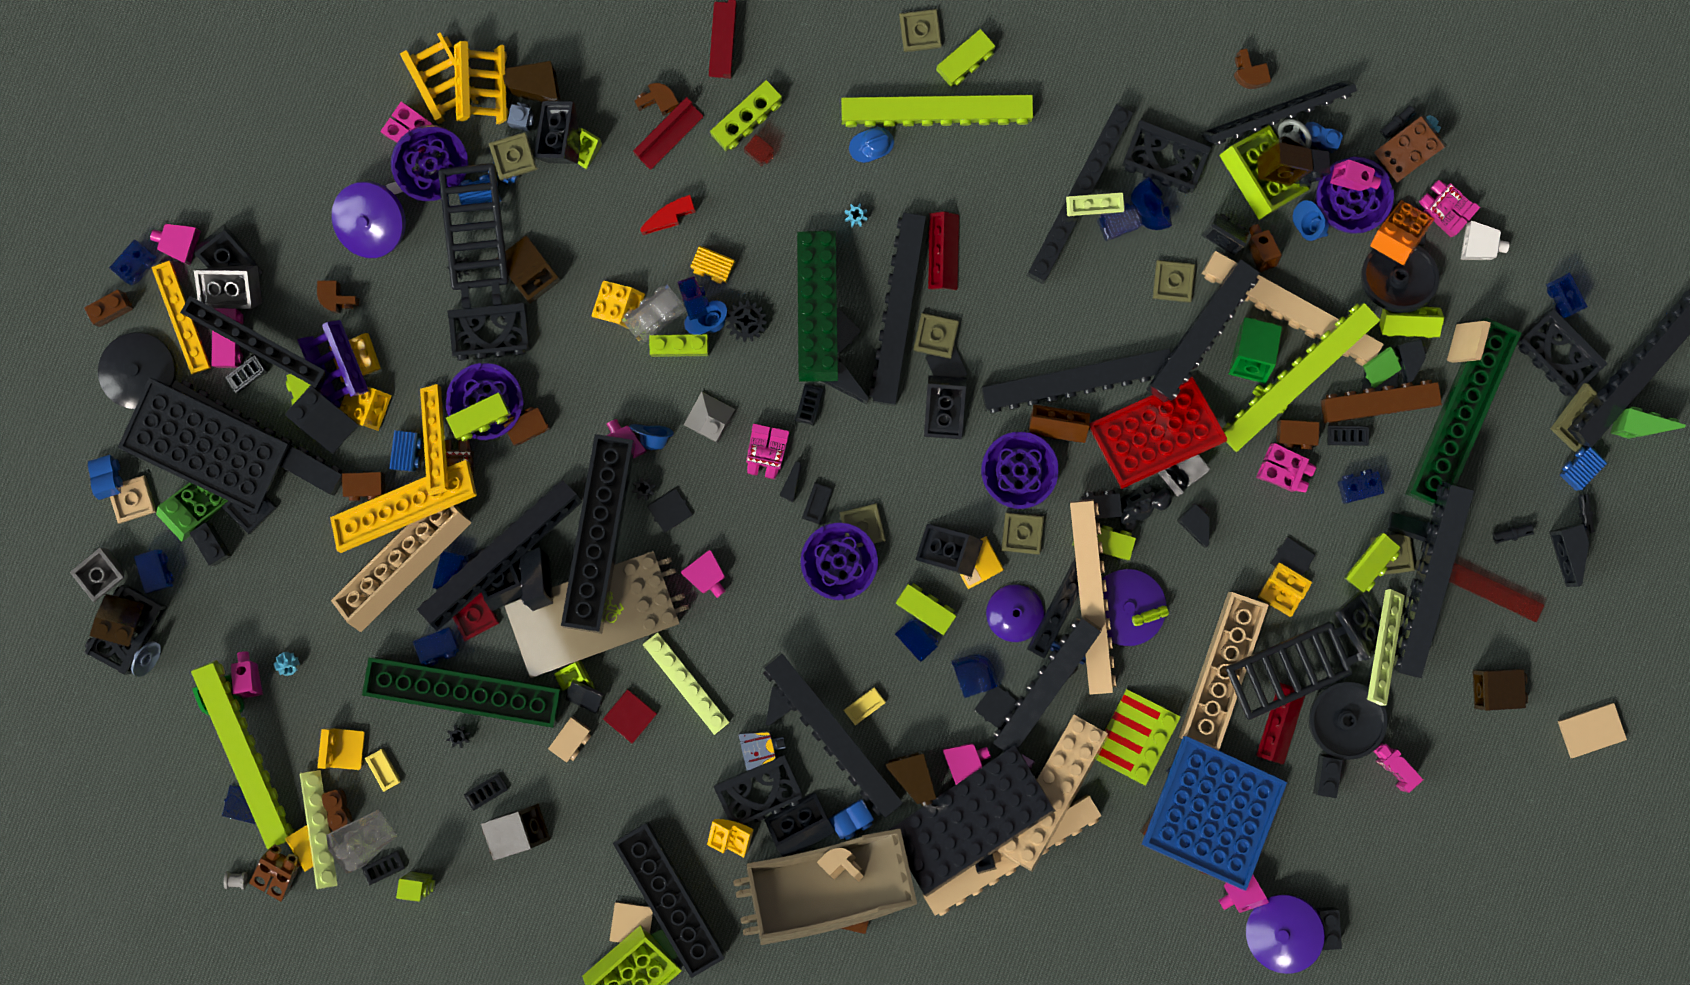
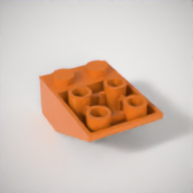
(1401, 232)

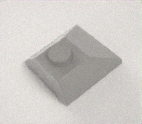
(709, 417)

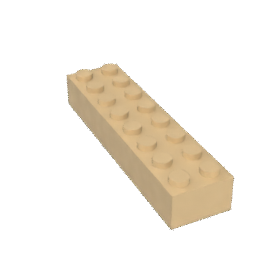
(398, 566)
(1214, 693)
(1061, 782)

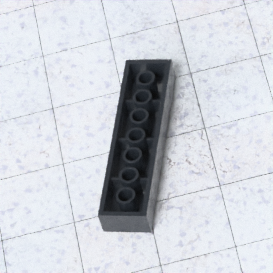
(1200, 334)
(669, 899)

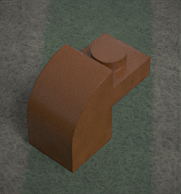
(1250, 76)
(658, 94)
(329, 297)

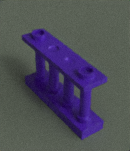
(345, 359)

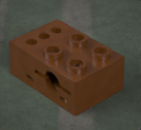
(1410, 148)

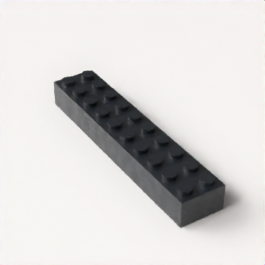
(598, 534)
(1431, 578)

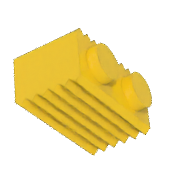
(712, 264)

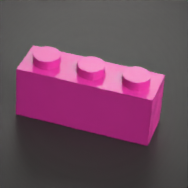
(225, 352)

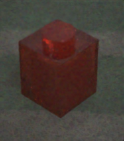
(759, 150)

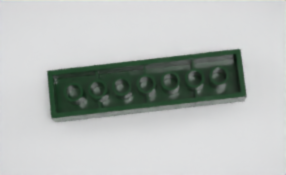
(817, 306)

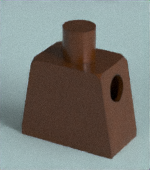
(1263, 248)

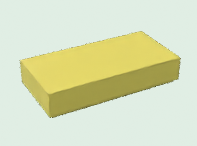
(864, 706)
(383, 770)

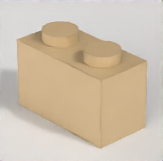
(570, 739)

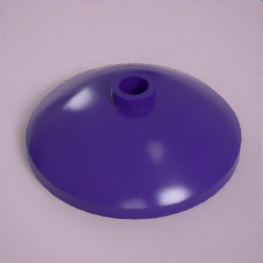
(1001, 608)

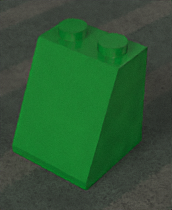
(1255, 350)

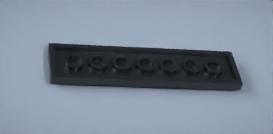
(1273, 114)

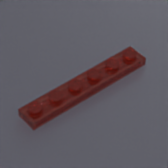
(1495, 593)

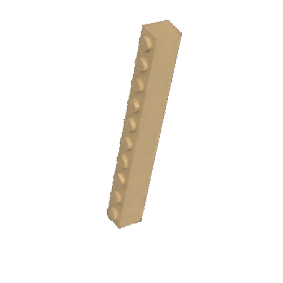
(1291, 308)
(1091, 593)
(970, 882)

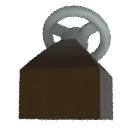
(1287, 157)

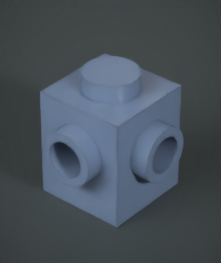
(520, 117)

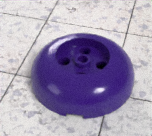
(419, 182)
(1373, 208)
(470, 384)
(1036, 454)
(859, 573)

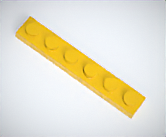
(183, 325)
(434, 439)

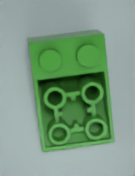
(1636, 423)
(189, 509)

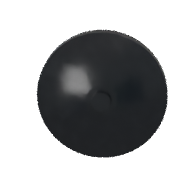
(1400, 286)
(130, 363)
(1347, 722)

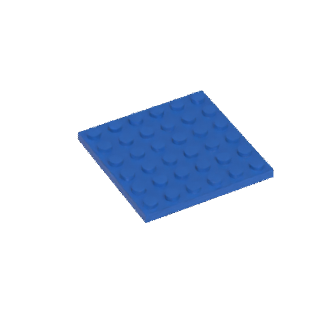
(1214, 813)

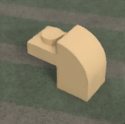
(838, 860)

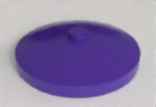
(368, 219)
(1131, 594)
(1285, 934)

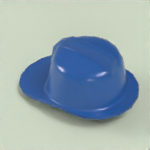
(871, 144)
(1310, 221)
(709, 323)
(652, 436)

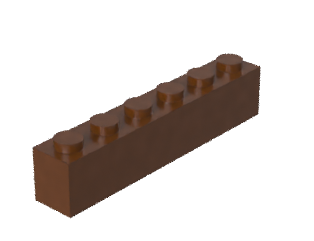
(1381, 402)

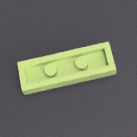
(1095, 204)

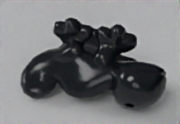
(1141, 505)

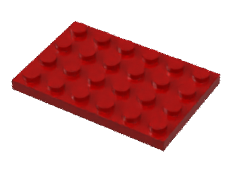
(1157, 434)

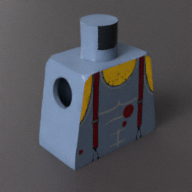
(759, 748)

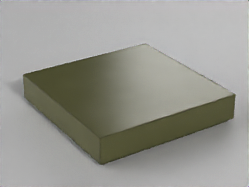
(920, 30)
(512, 156)
(1173, 281)
(936, 335)
(866, 519)
(1022, 533)
(1404, 561)

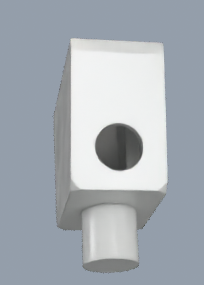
(1482, 242)

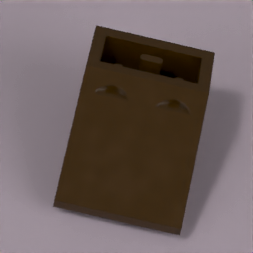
(529, 270)

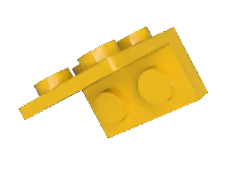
(615, 301)
(367, 408)
(341, 748)

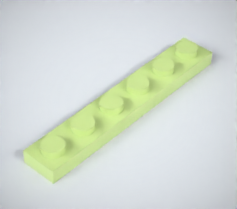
(1386, 647)
(686, 683)
(318, 829)

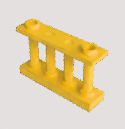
(421, 77)
(464, 91)

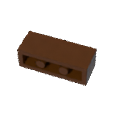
(1059, 423)

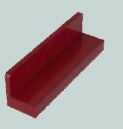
(722, 39)
(668, 134)
(943, 251)
(1280, 728)

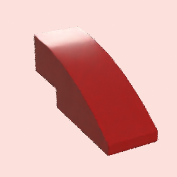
(668, 215)

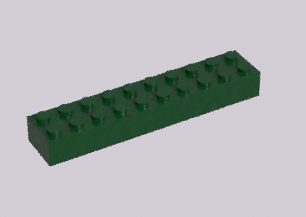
(1463, 415)
(462, 692)

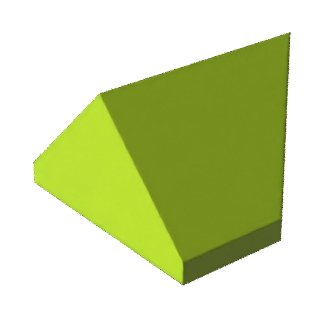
(589, 147)
(574, 671)

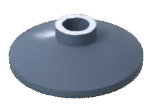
(145, 659)

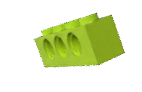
(764, 92)

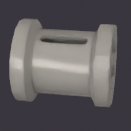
(235, 880)

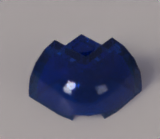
(1151, 206)
(975, 674)

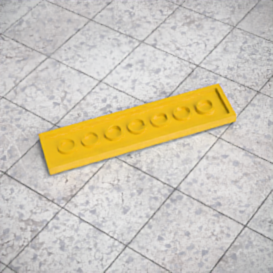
(400, 508)

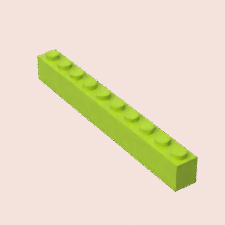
(937, 110)
(1300, 376)
(242, 753)

